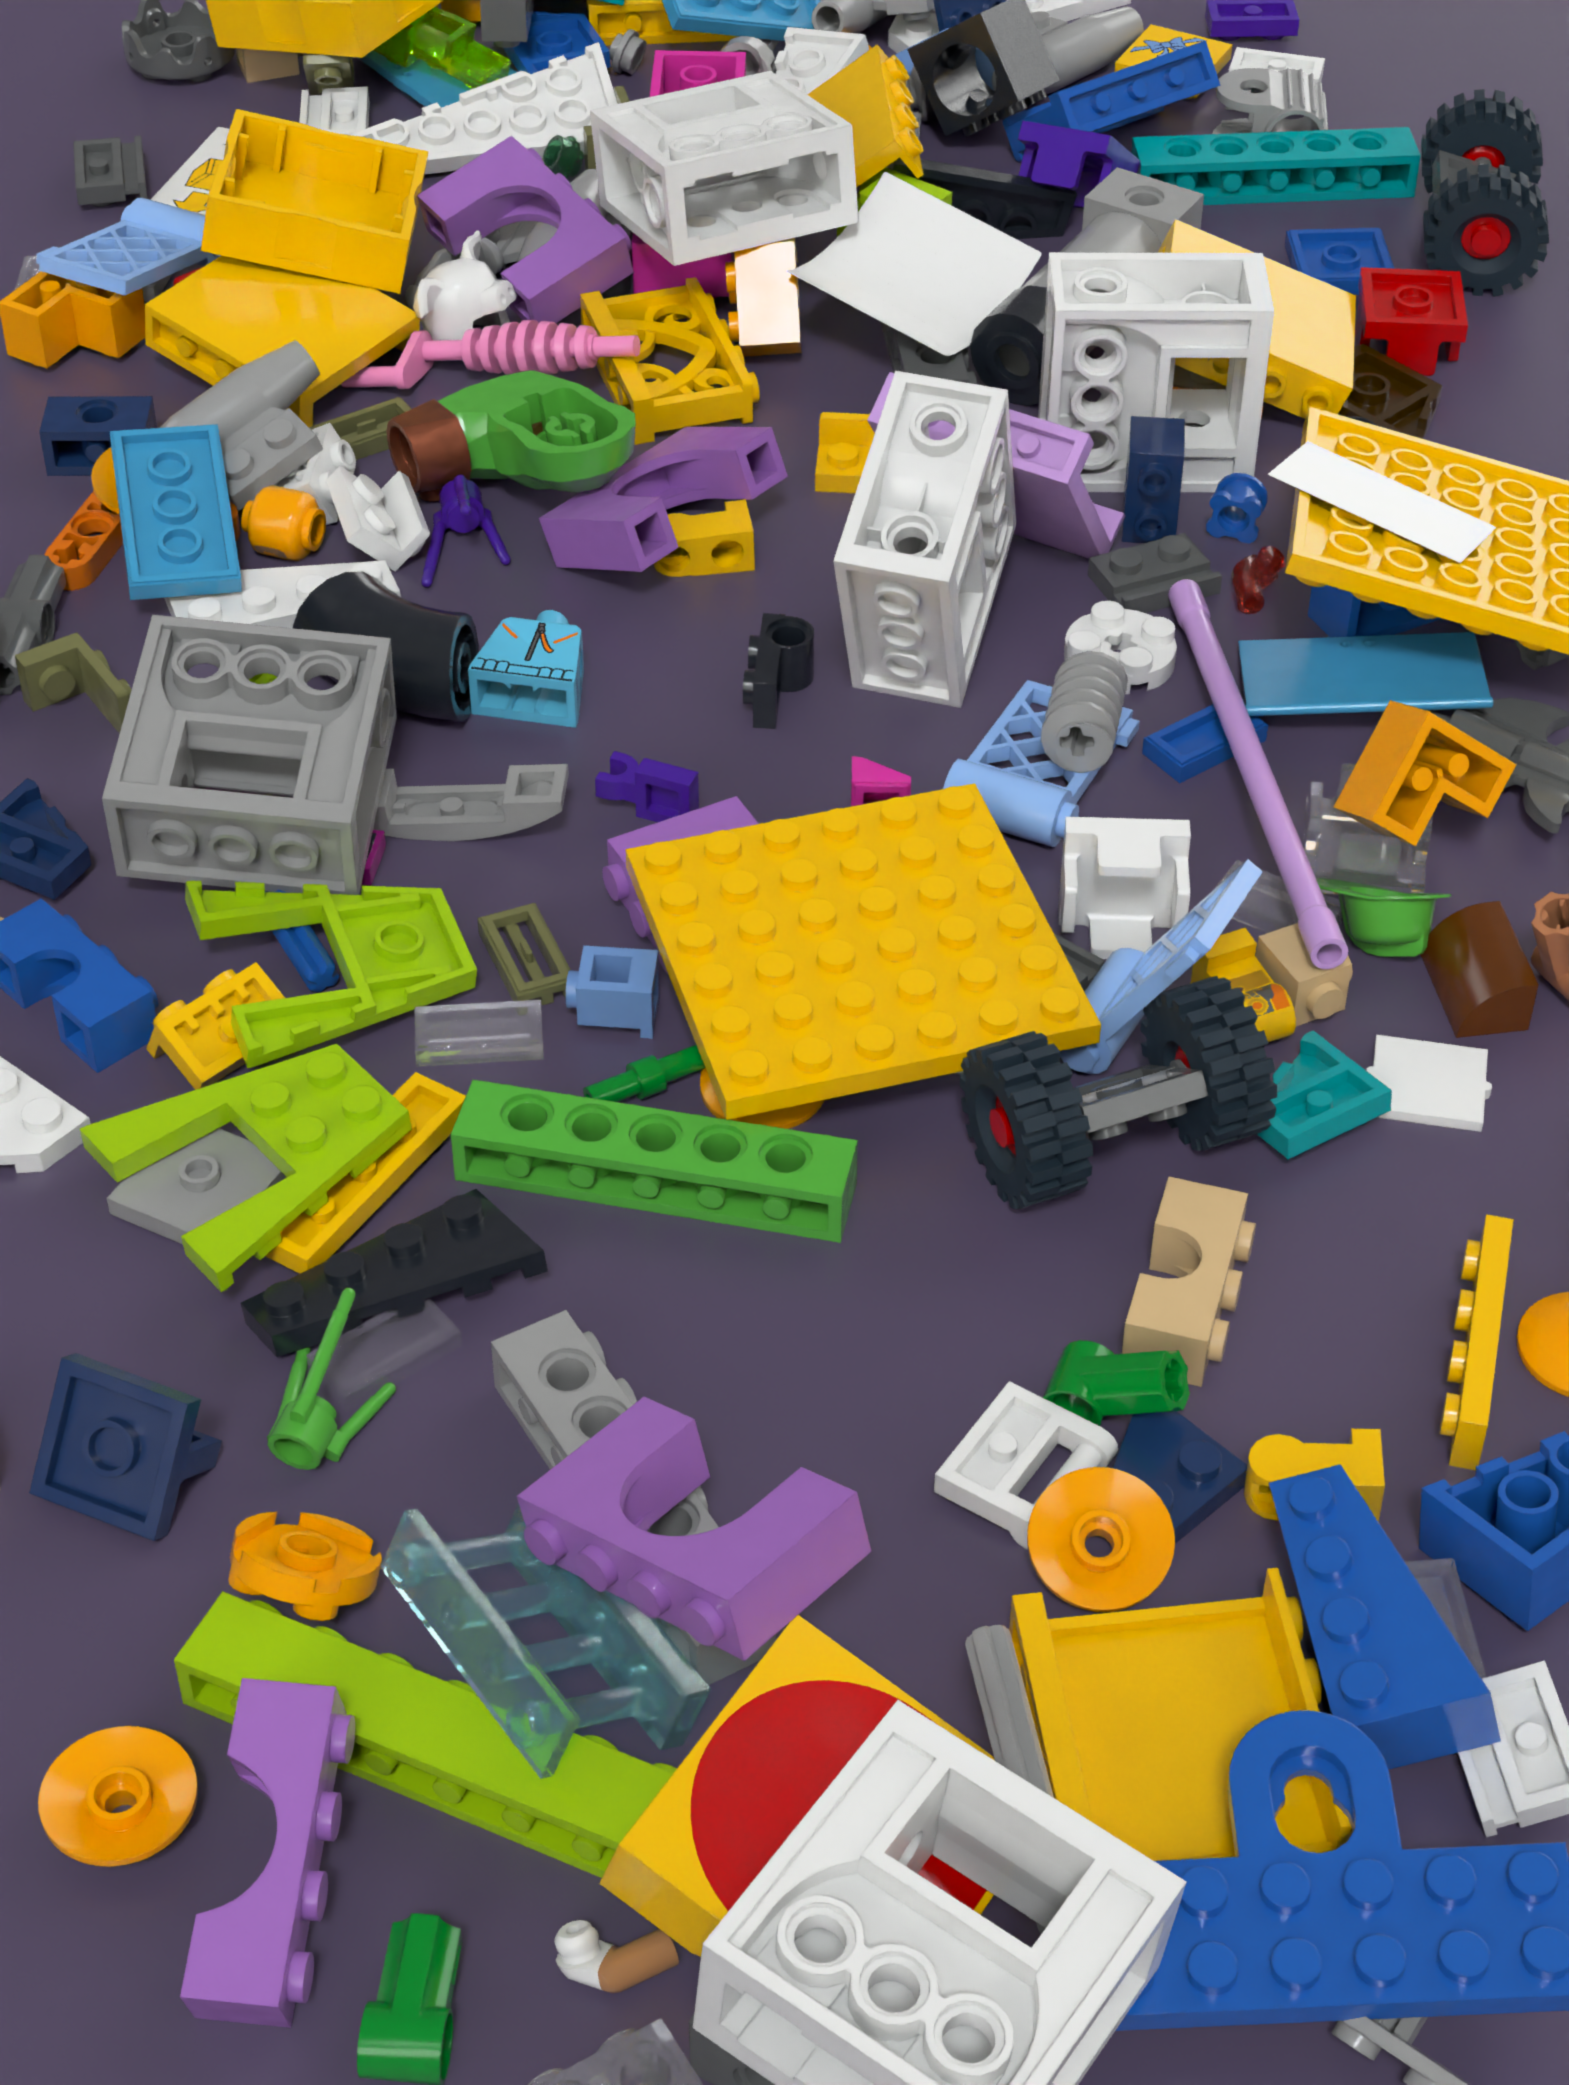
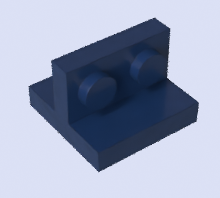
(119, 1446)

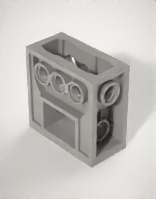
(245, 775)

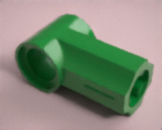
(1101, 1383)
(411, 2022)

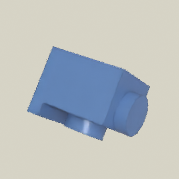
(616, 988)

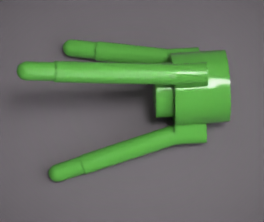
(306, 1422)

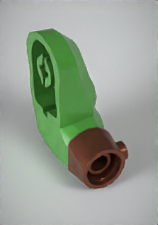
(514, 428)

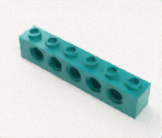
(1285, 164)

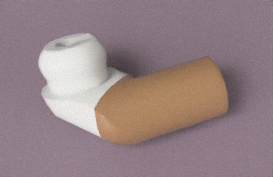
(608, 1966)

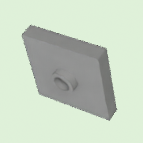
(193, 1185)

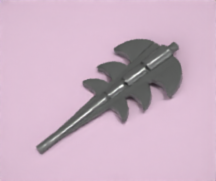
(1520, 734)

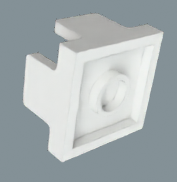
(1123, 879)

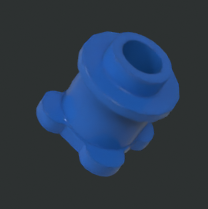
(1236, 507)

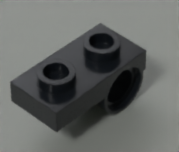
(781, 664)

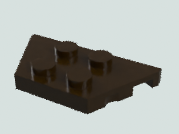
(1391, 394)

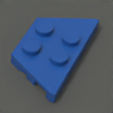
(552, 37)

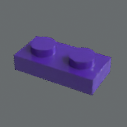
(1251, 18)

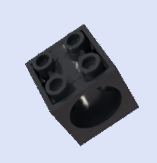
(952, 78)

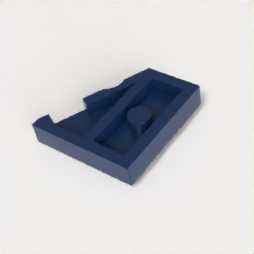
(37, 845)
(1181, 1465)

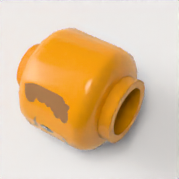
(284, 523)

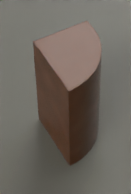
(1481, 972)

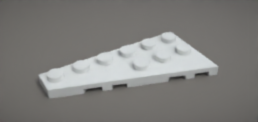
(518, 105)

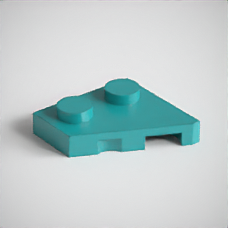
(1321, 1097)

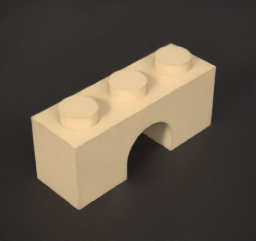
(1198, 1240)

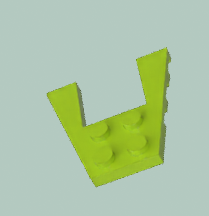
(389, 942)
(305, 1114)

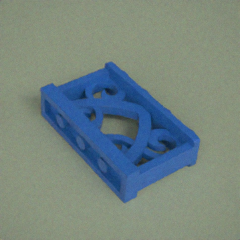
(1122, 95)

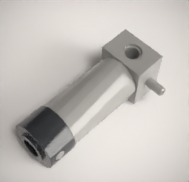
(1119, 216)

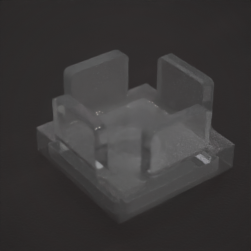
(1354, 853)

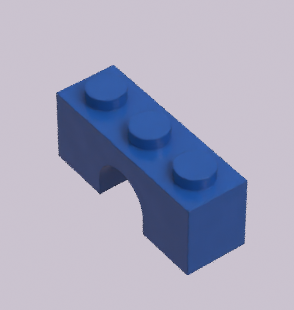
(96, 1001)

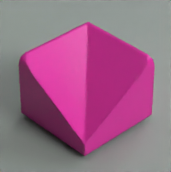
(876, 782)

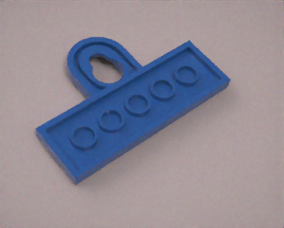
(1358, 1925)

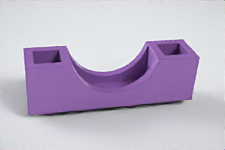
(251, 1953)

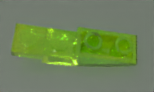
(446, 45)

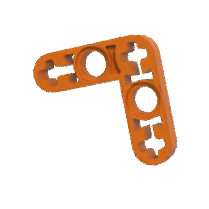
(97, 550)

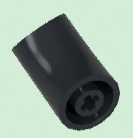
(427, 643)

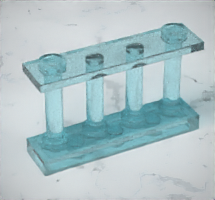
(624, 1645)

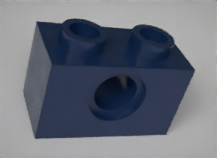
(79, 428)
(1153, 478)

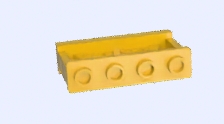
(669, 399)

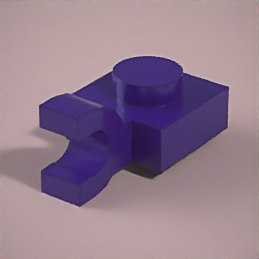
(654, 786)

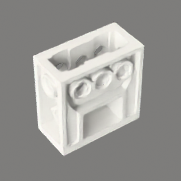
(725, 167)
(1144, 317)
(927, 539)
(876, 1977)

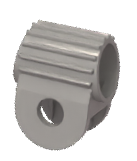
(1271, 100)

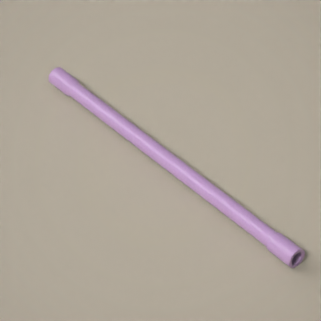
(1316, 920)

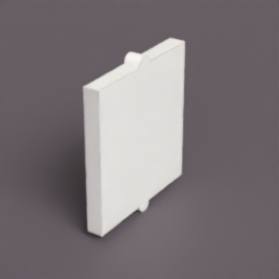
(1432, 1082)

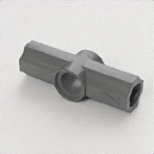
(28, 613)

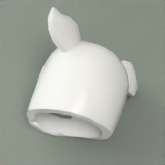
(462, 295)

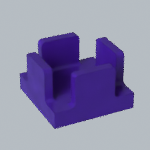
(1071, 158)

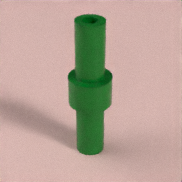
(647, 1076)

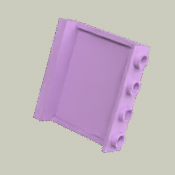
(1047, 483)

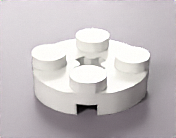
(1144, 641)

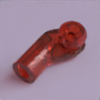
(1254, 575)

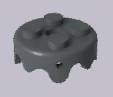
(174, 43)

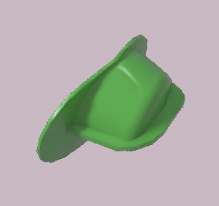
(1384, 919)

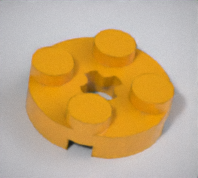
(305, 1564)

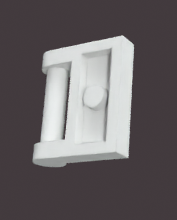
(1009, 1448)

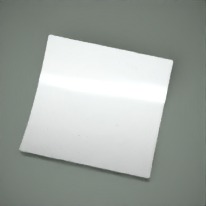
(921, 266)

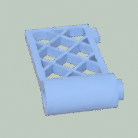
(133, 253)
(1017, 794)
(1136, 978)

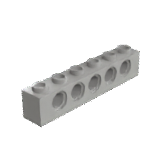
(565, 1396)

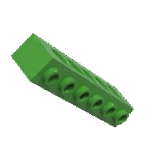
(655, 1160)

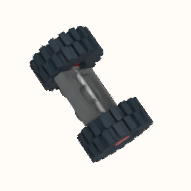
(1483, 201)
(1202, 1077)

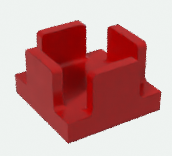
(1413, 313)

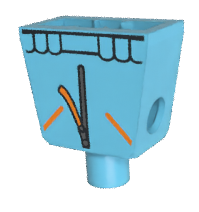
(530, 671)

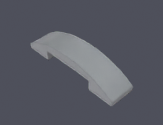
(472, 811)

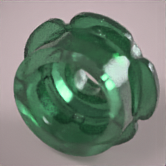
(563, 155)

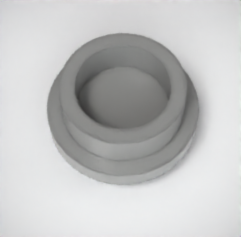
(627, 52)

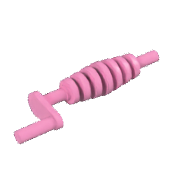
(496, 349)

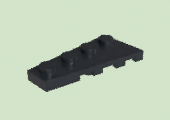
(1000, 199)
(430, 1255)

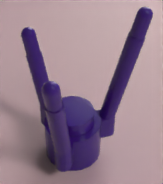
(462, 512)

